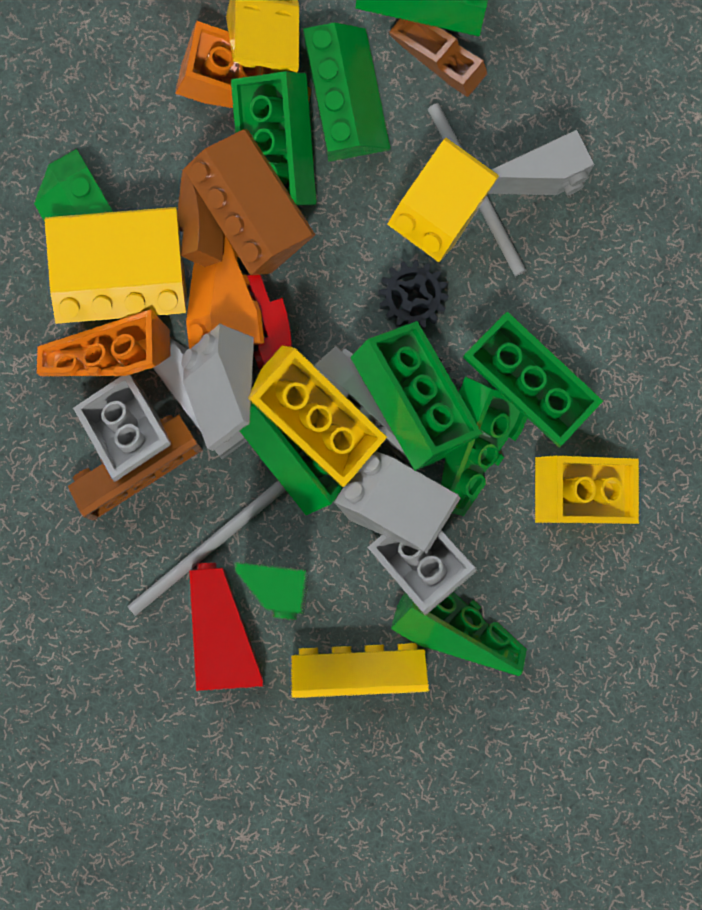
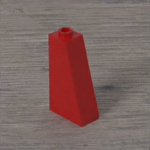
(220, 639)

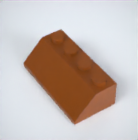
(249, 202)
(98, 493)

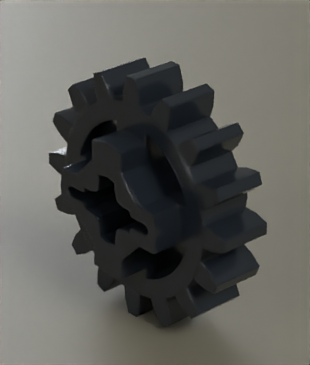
(400, 289)

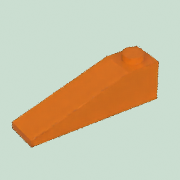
(210, 67)
(222, 297)
(108, 350)

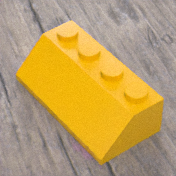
(315, 414)
(359, 672)

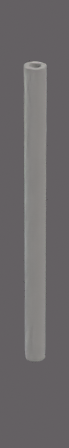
(486, 207)
(206, 548)

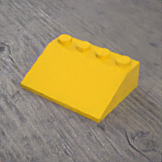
(115, 264)

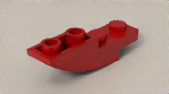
(274, 322)

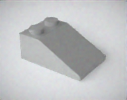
(547, 169)
(219, 383)
(122, 426)
(397, 502)
(421, 575)

